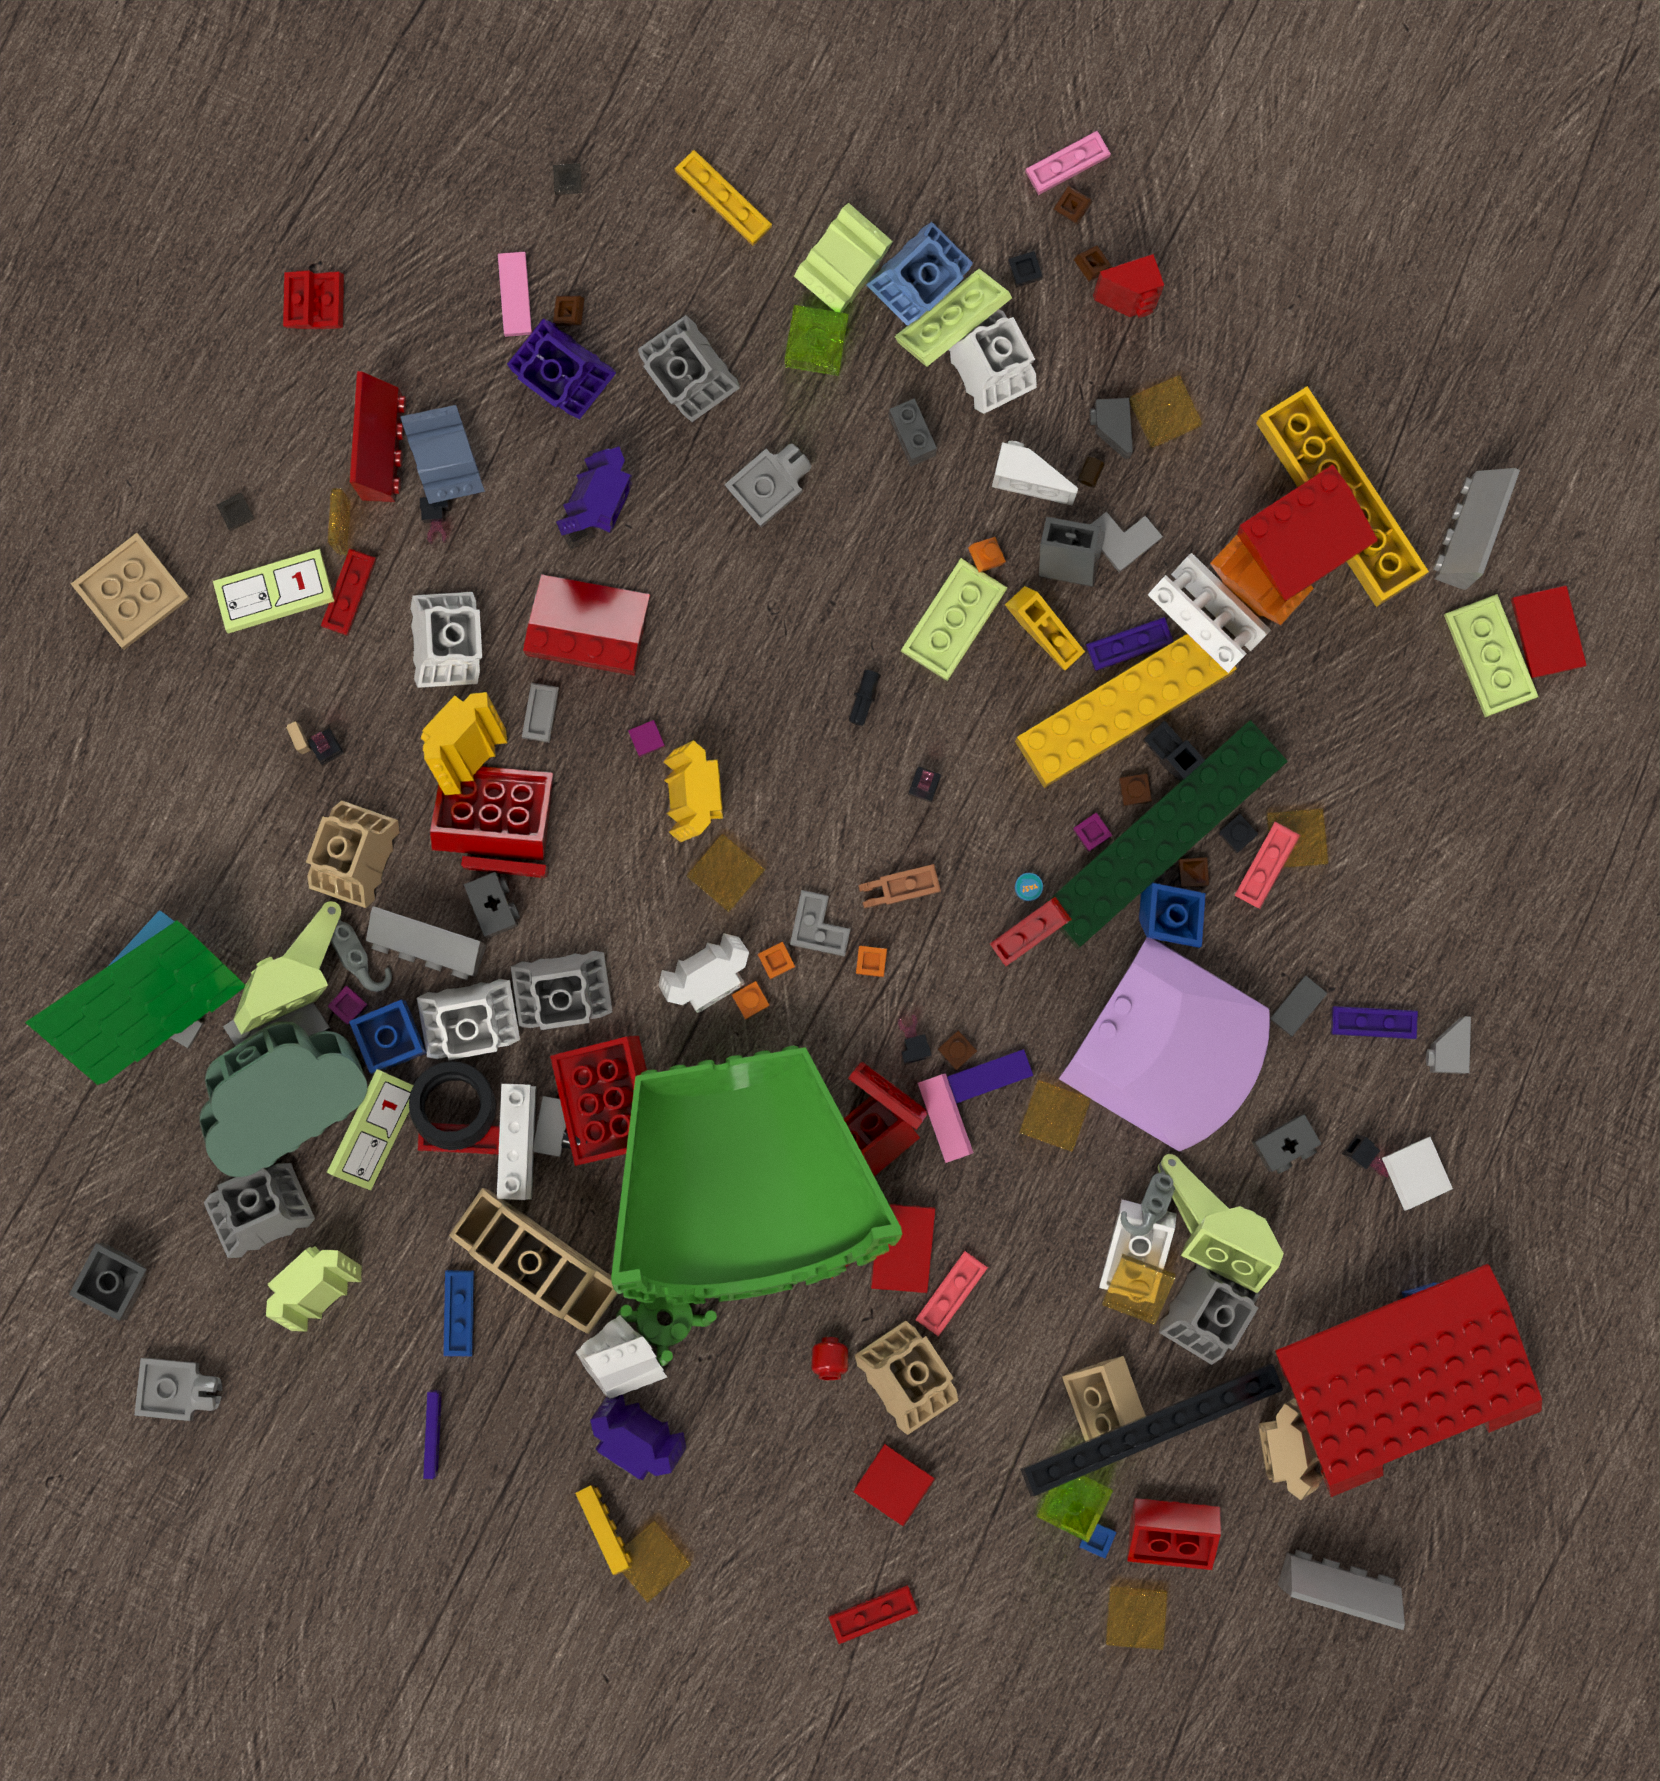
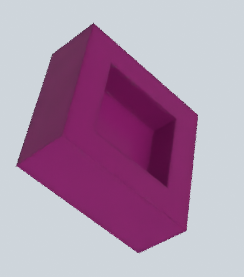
(646, 738)
(1092, 832)
(347, 1005)

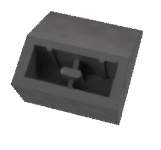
(1070, 551)

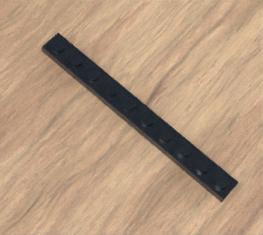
(1151, 1430)

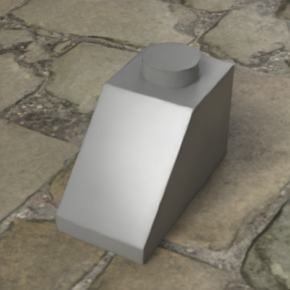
(1451, 1049)

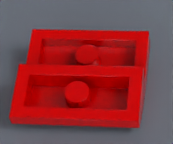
(313, 300)
(894, 1485)

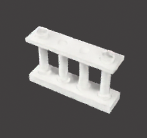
(1217, 600)
(516, 1141)

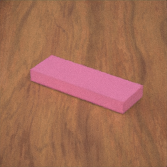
(1067, 162)
(514, 294)
(945, 1118)

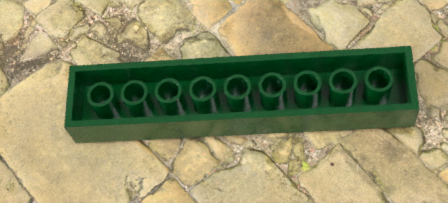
(1167, 832)

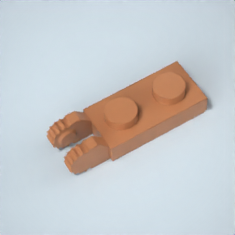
(903, 886)

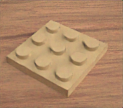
(130, 591)

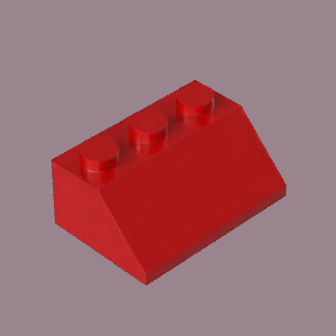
(1130, 287)
(879, 1133)
(1174, 1534)

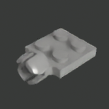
(769, 482)
(174, 1389)

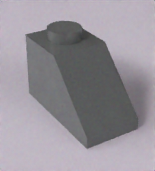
(1113, 424)

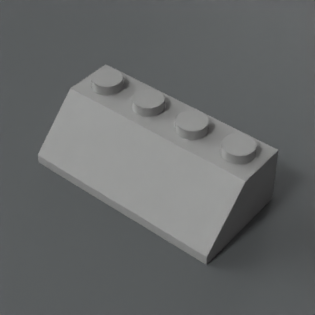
(425, 942)

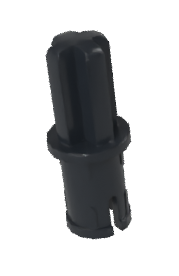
(864, 697)

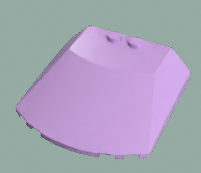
(1172, 1048)

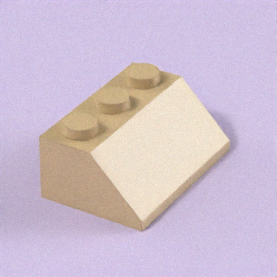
(1103, 1397)

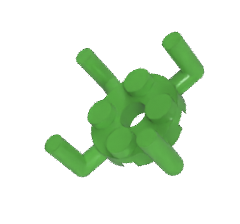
(665, 1336)

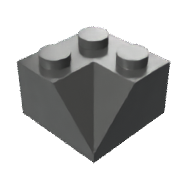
(110, 1281)

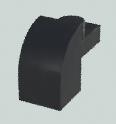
(1174, 754)

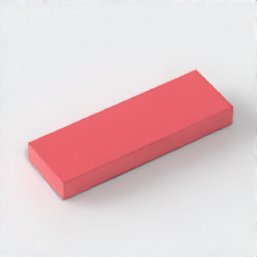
(1267, 865)
(951, 1293)

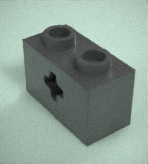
(912, 432)
(480, 893)
(1295, 1130)

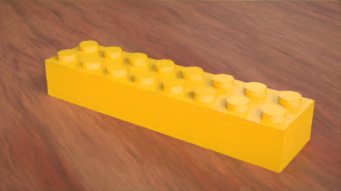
(1308, 445)
(1119, 709)

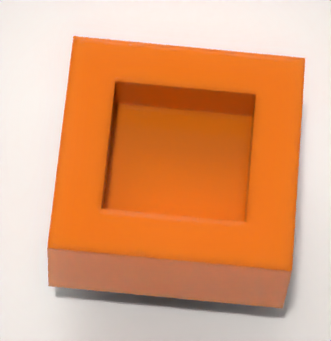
(986, 554)
(776, 960)
(871, 961)
(750, 1000)

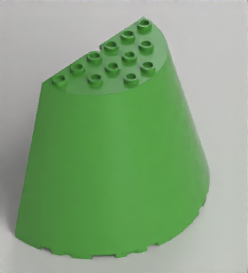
(742, 1183)

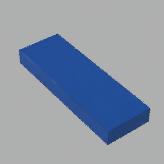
(459, 1312)

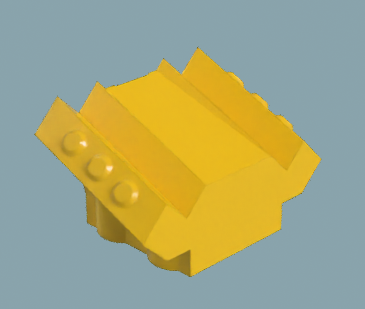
(462, 740)
(693, 791)

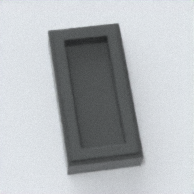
(1298, 1006)

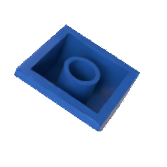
(1172, 914)

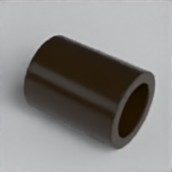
(1091, 472)

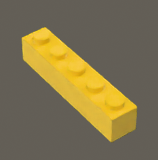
(604, 1529)

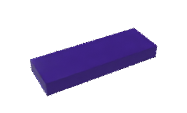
(1129, 644)
(1374, 1022)
(990, 1076)
(432, 1434)

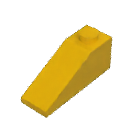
(1044, 627)

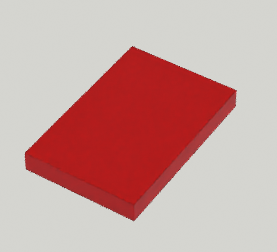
(1548, 632)
(888, 1095)
(908, 1262)

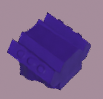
(560, 369)
(597, 494)
(635, 1439)

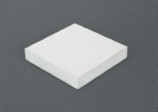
(1417, 1173)

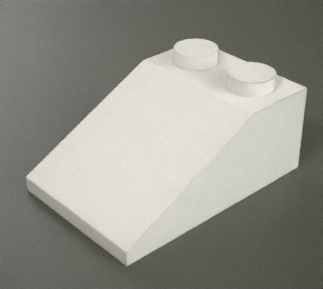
(1028, 474)
(1147, 1248)

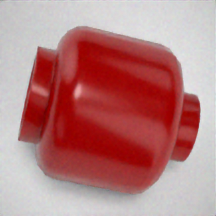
(829, 1359)

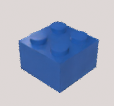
(388, 1037)

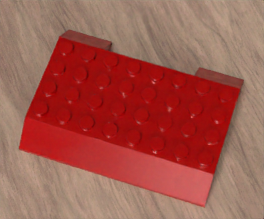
(1410, 1377)

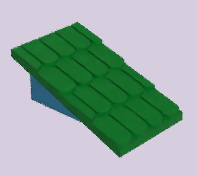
(138, 1001)

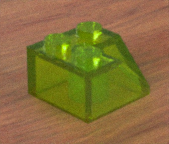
(816, 340)
(1075, 1506)

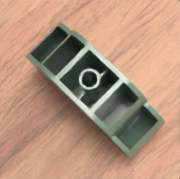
(277, 1095)

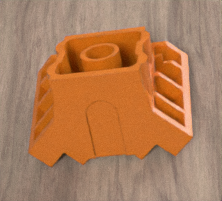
(1250, 584)

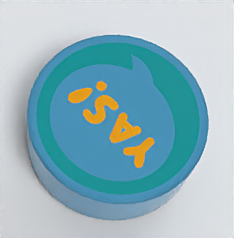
(1028, 887)

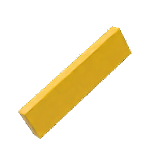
(723, 197)

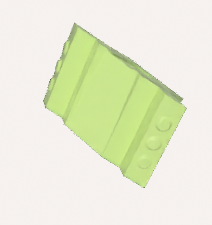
(843, 259)
(310, 1287)

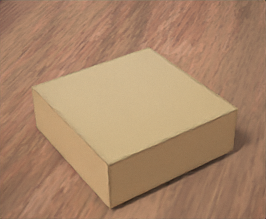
(298, 738)

